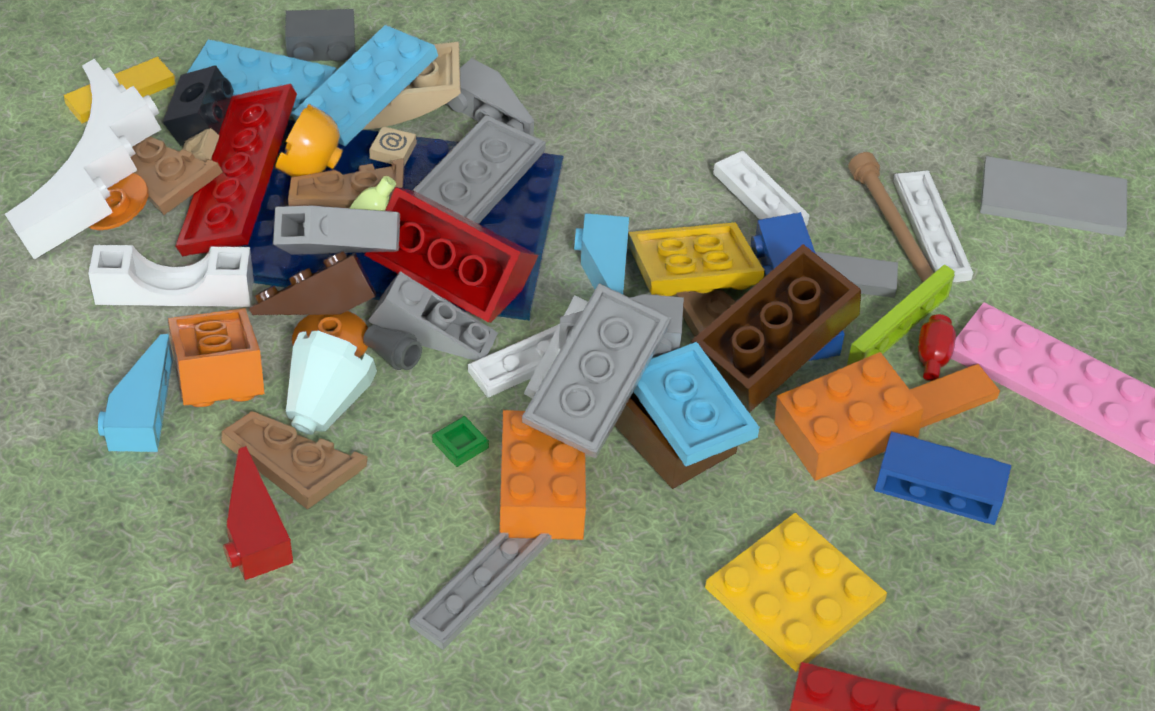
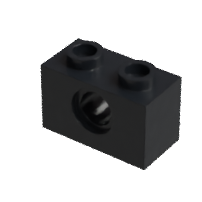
(198, 103)

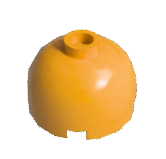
(311, 144)

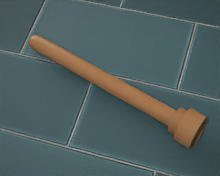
(866, 170)

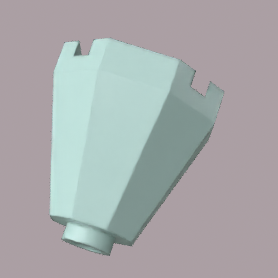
(324, 380)

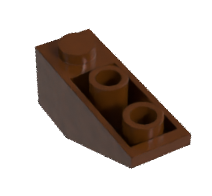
(326, 292)

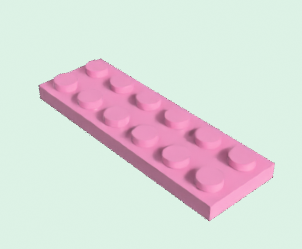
(1060, 379)

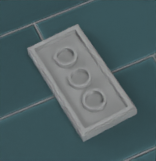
(481, 168)
(1054, 196)
(596, 370)

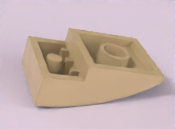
(427, 92)

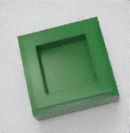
(460, 441)

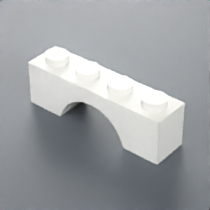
(127, 278)

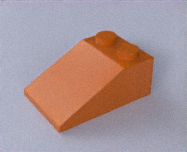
(216, 357)

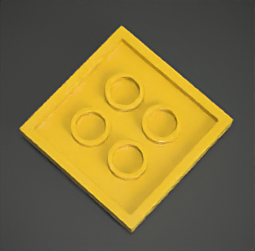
(695, 259)
(795, 591)

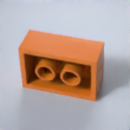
(847, 415)
(540, 483)

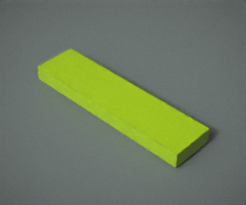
(903, 316)

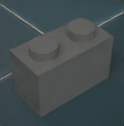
(320, 34)

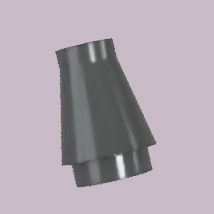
(395, 347)

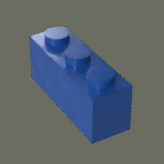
(943, 478)

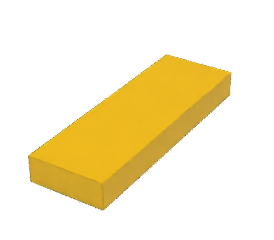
(145, 77)

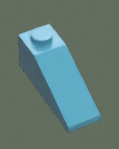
(603, 249)
(138, 402)

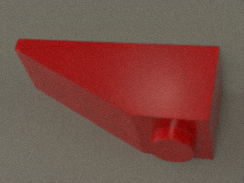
(254, 527)

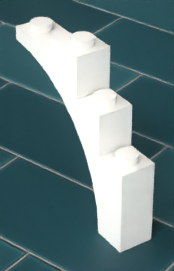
(101, 158)

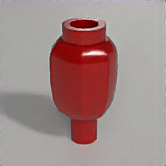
(936, 345)

